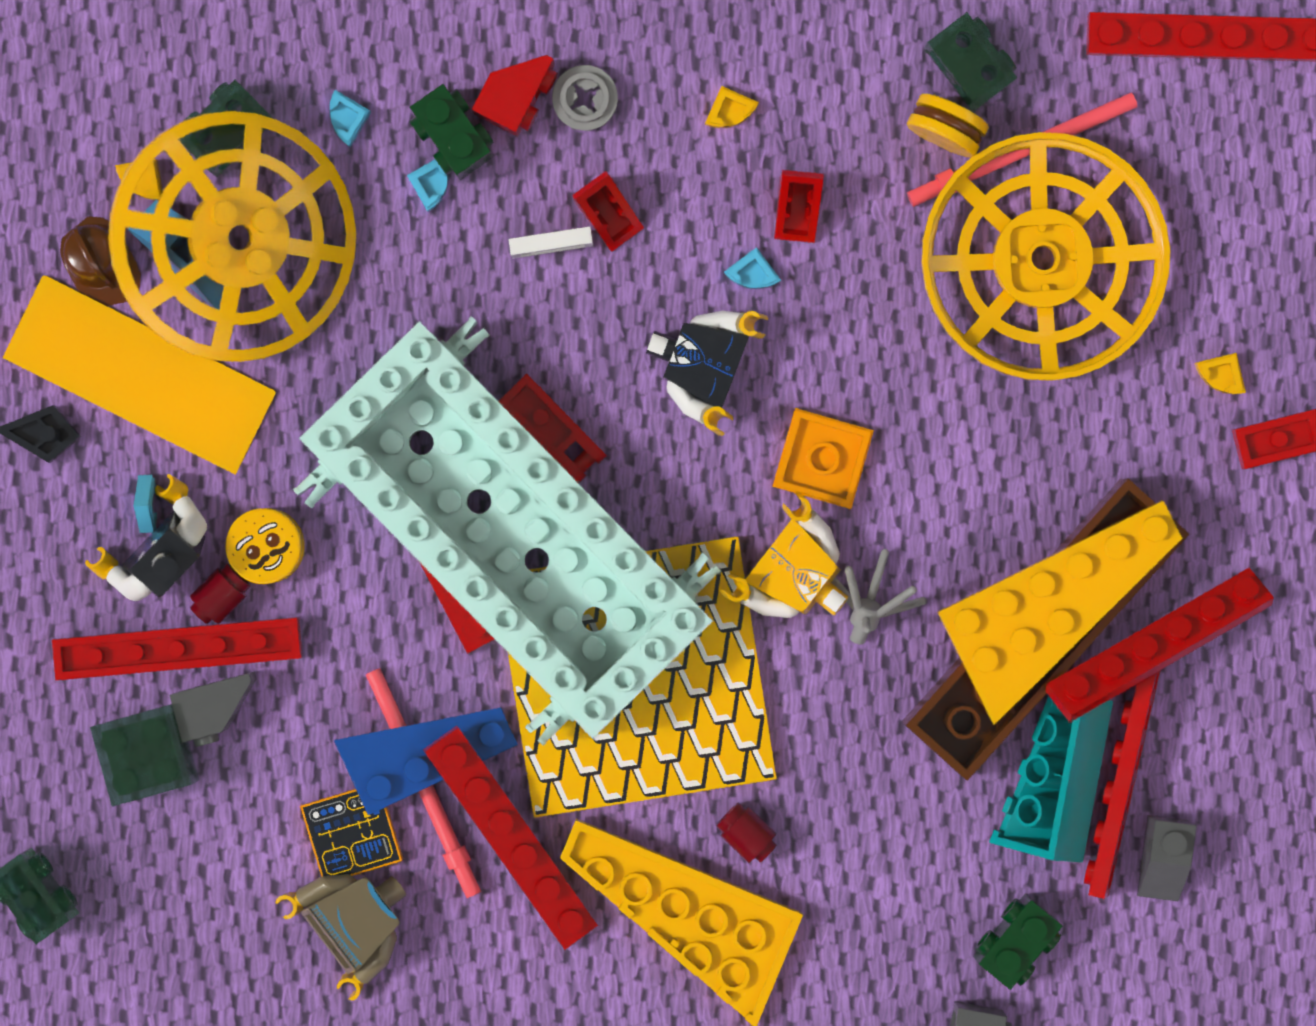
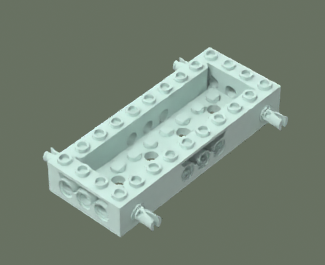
(483, 554)

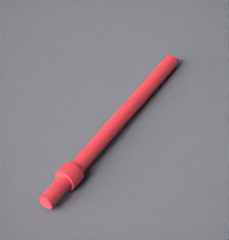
(1072, 127)
(456, 855)

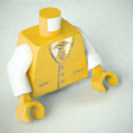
(794, 570)

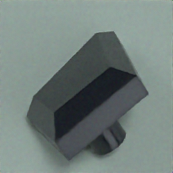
(42, 433)

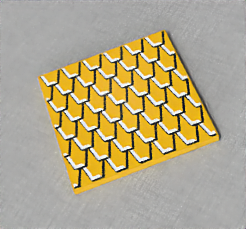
(683, 733)

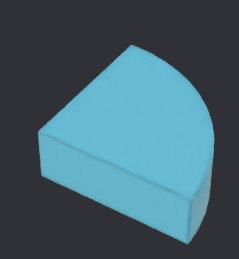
(347, 117)
(429, 184)
(753, 271)
(143, 504)

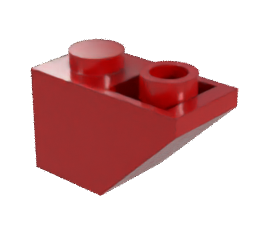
(512, 92)

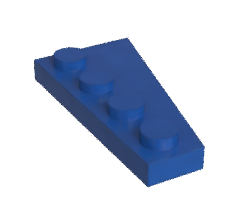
(393, 763)

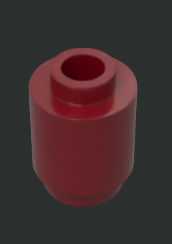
(219, 595)
(747, 833)

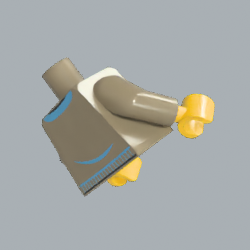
(351, 922)

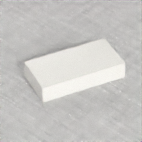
(551, 242)

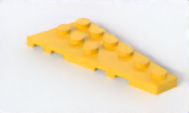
(1035, 616)
(706, 923)

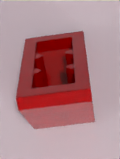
(798, 206)
(607, 211)

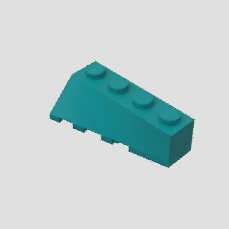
(1056, 786)

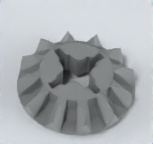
(588, 79)

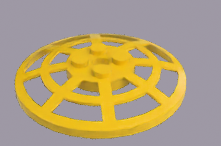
(209, 232)
(1066, 241)

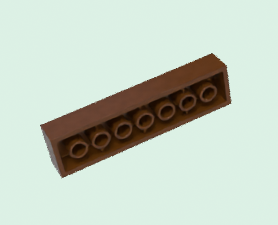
(952, 714)

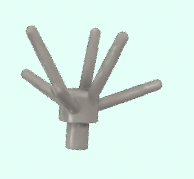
(867, 611)

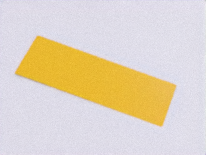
(139, 374)

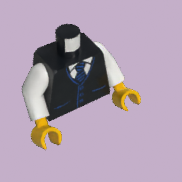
(705, 362)
(163, 554)

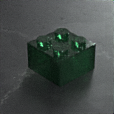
(143, 755)

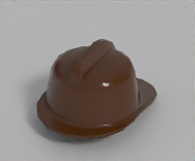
(89, 263)

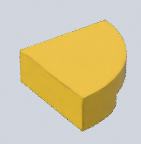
(730, 109)
(149, 183)
(1222, 374)

